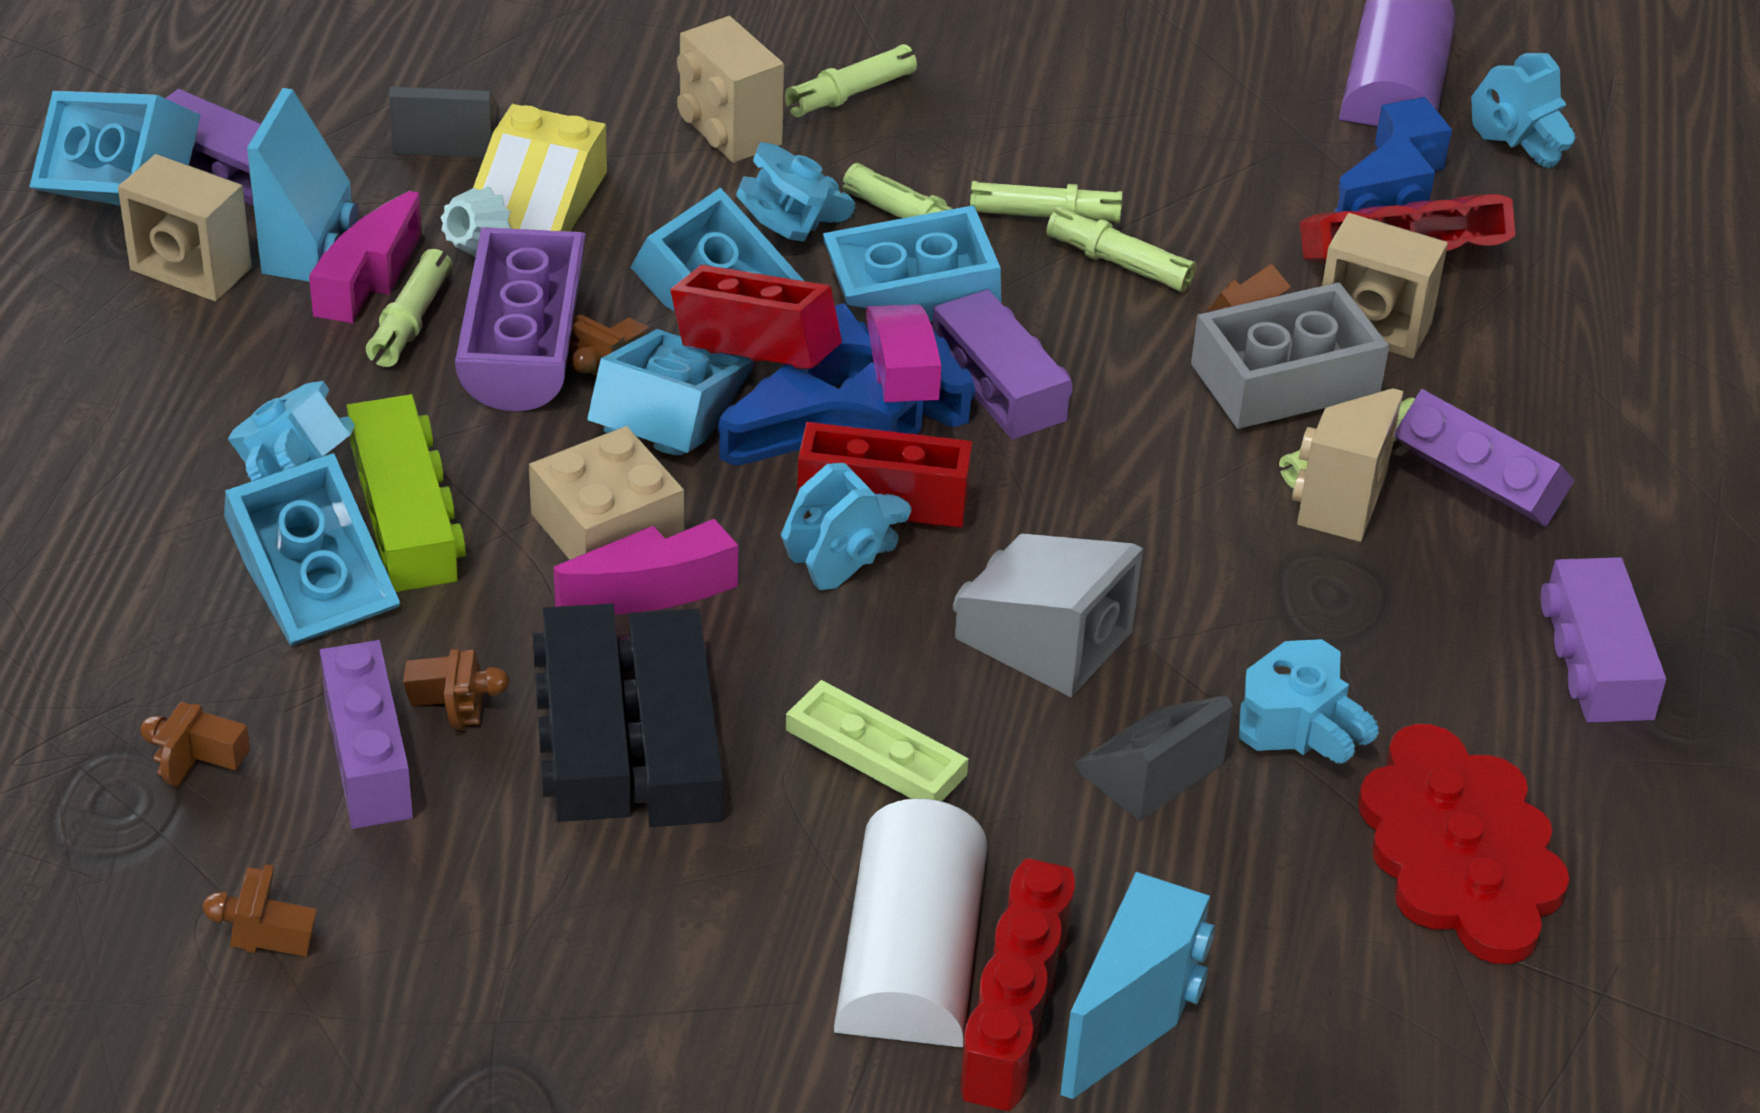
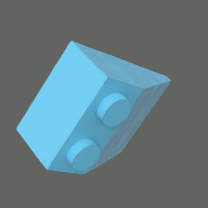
(103, 138)
(296, 190)
(709, 235)
(915, 260)
(666, 391)
(309, 549)
(1138, 979)

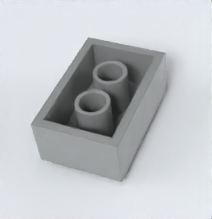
(1288, 354)

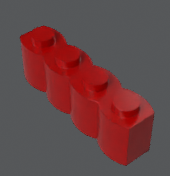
(1459, 221)
(1017, 985)

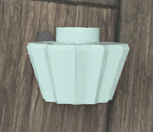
(469, 214)

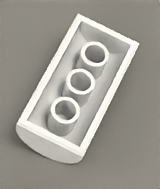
(914, 925)

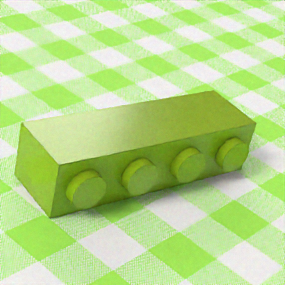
(404, 493)

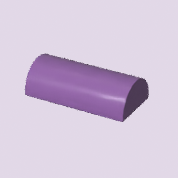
(1398, 56)
(519, 316)

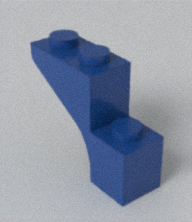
(1402, 170)
(855, 354)
(776, 413)

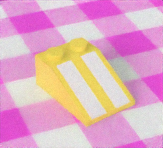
(544, 166)

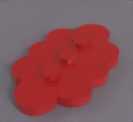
(1463, 843)

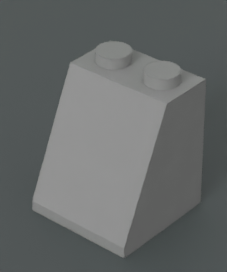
(1052, 606)

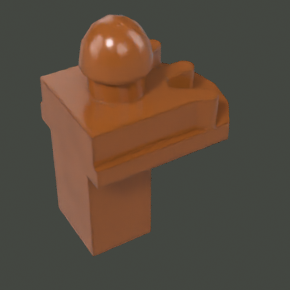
(1261, 286)
(593, 341)
(456, 683)
(192, 736)
(262, 921)

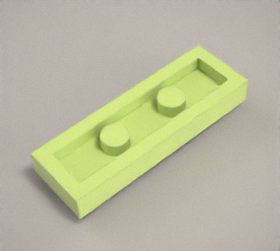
(876, 743)

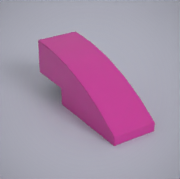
(366, 259)
(904, 352)
(651, 571)

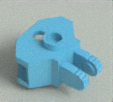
(1526, 108)
(792, 193)
(289, 431)
(845, 525)
(1305, 706)

